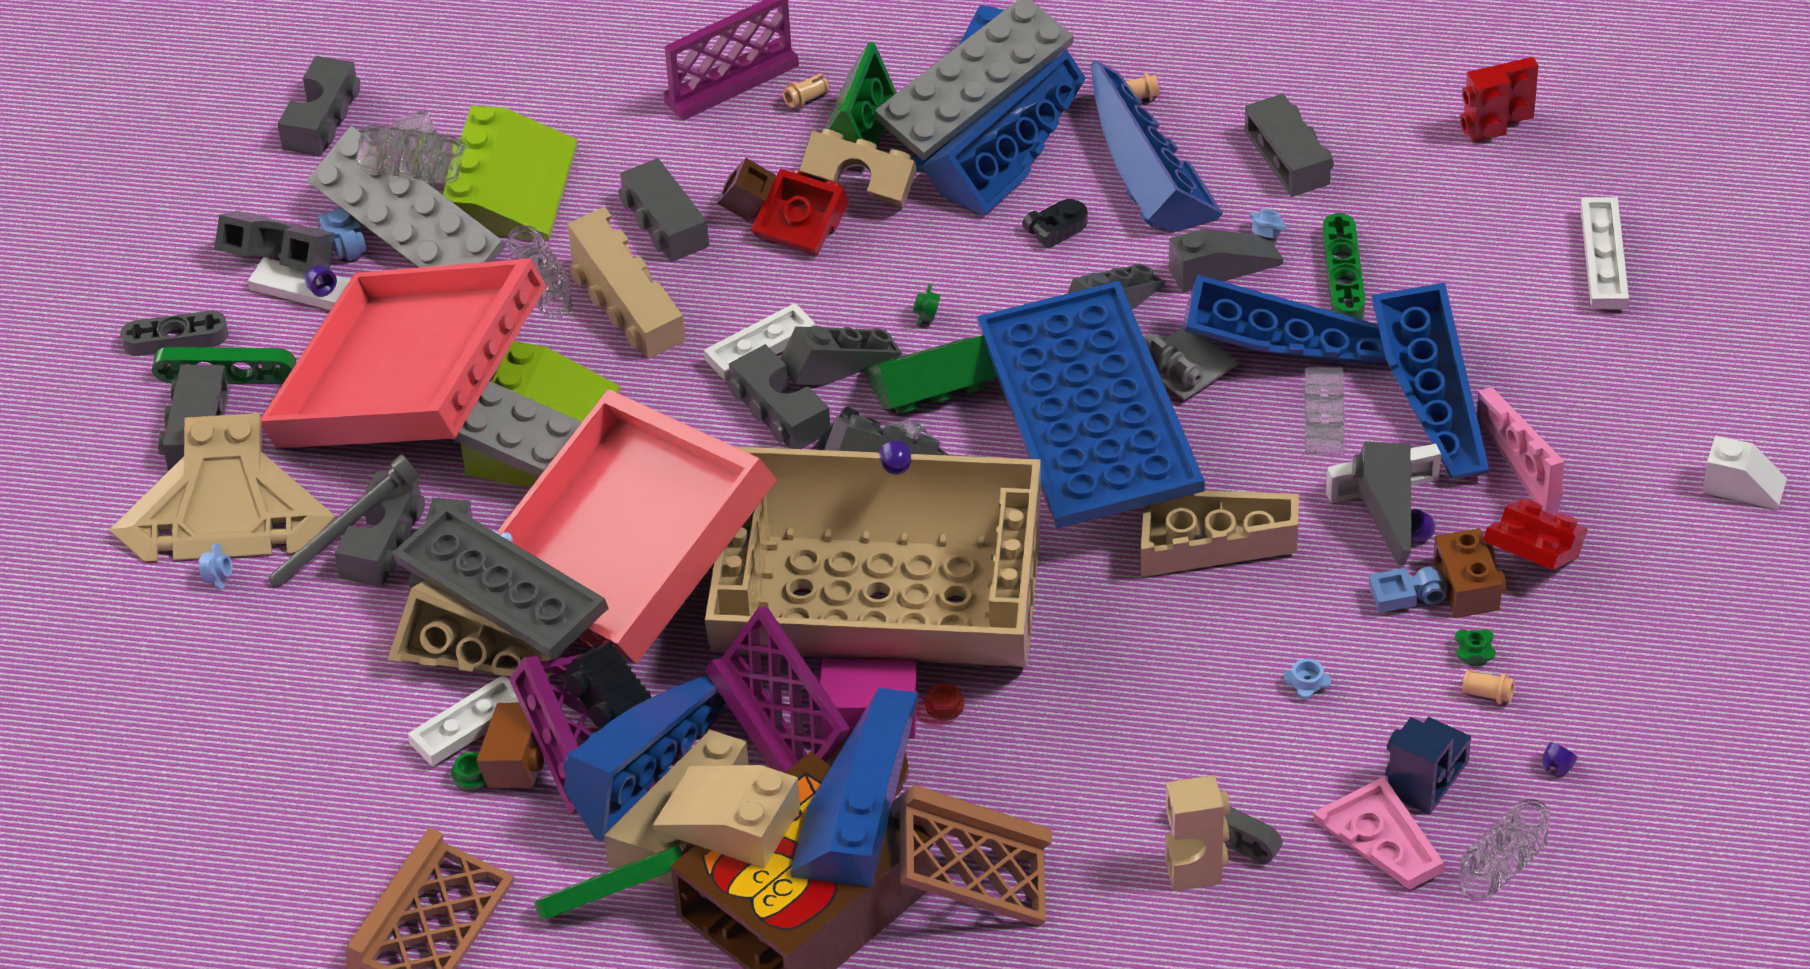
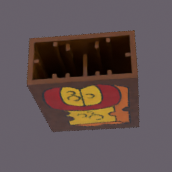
(785, 921)

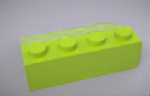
(511, 171)
(549, 380)

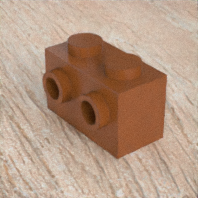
(1469, 572)
(510, 750)

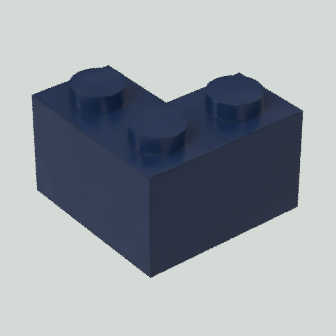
(1425, 761)

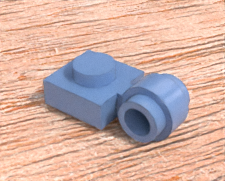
(348, 233)
(1398, 590)

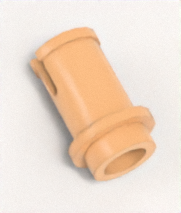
(1145, 87)
(798, 93)
(1489, 686)

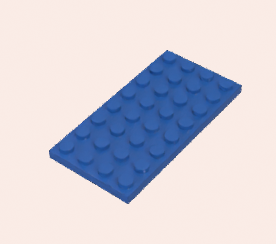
(1090, 404)

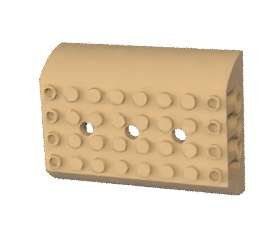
(917, 536)

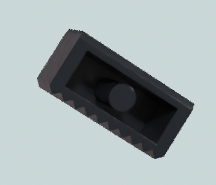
(604, 684)

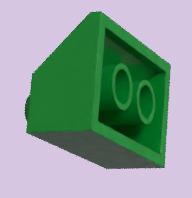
(863, 92)
(931, 374)

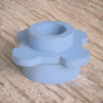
(1267, 223)
(215, 566)
(1307, 677)

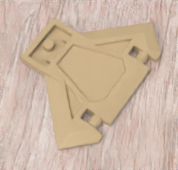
(223, 496)

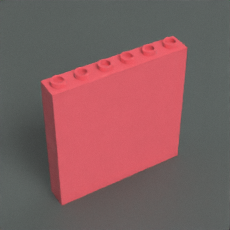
(404, 354)
(637, 515)

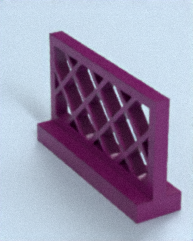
(736, 72)
(543, 710)
(761, 714)

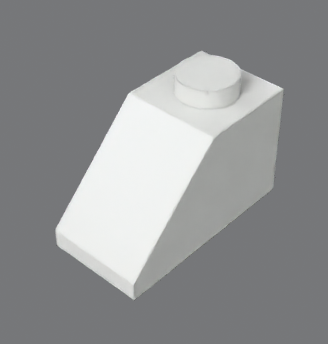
(1743, 474)

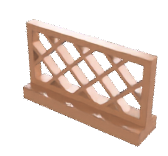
(973, 827)
(405, 890)

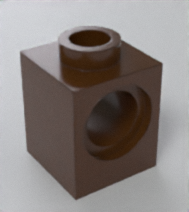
(746, 189)

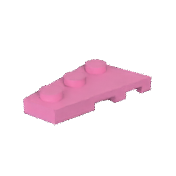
(1382, 832)

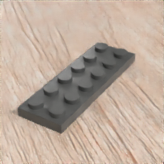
(500, 581)

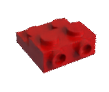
(1498, 98)
(800, 211)
(1537, 534)

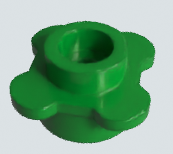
(926, 305)
(1475, 646)

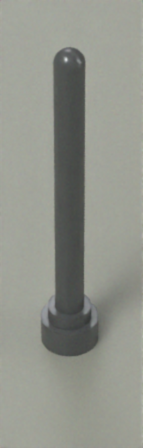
(400, 474)

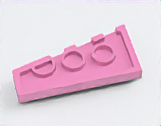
(1524, 450)

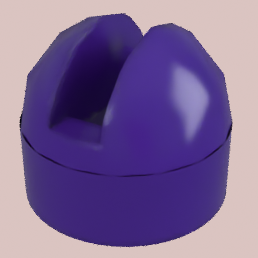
(326, 277)
(895, 457)
(1421, 526)
(1560, 757)

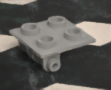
(1187, 361)

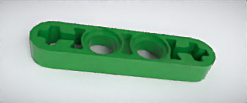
(1340, 268)
(267, 357)
(607, 883)

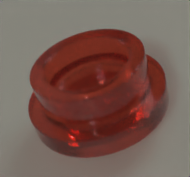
(944, 702)

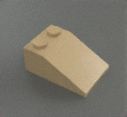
(732, 810)

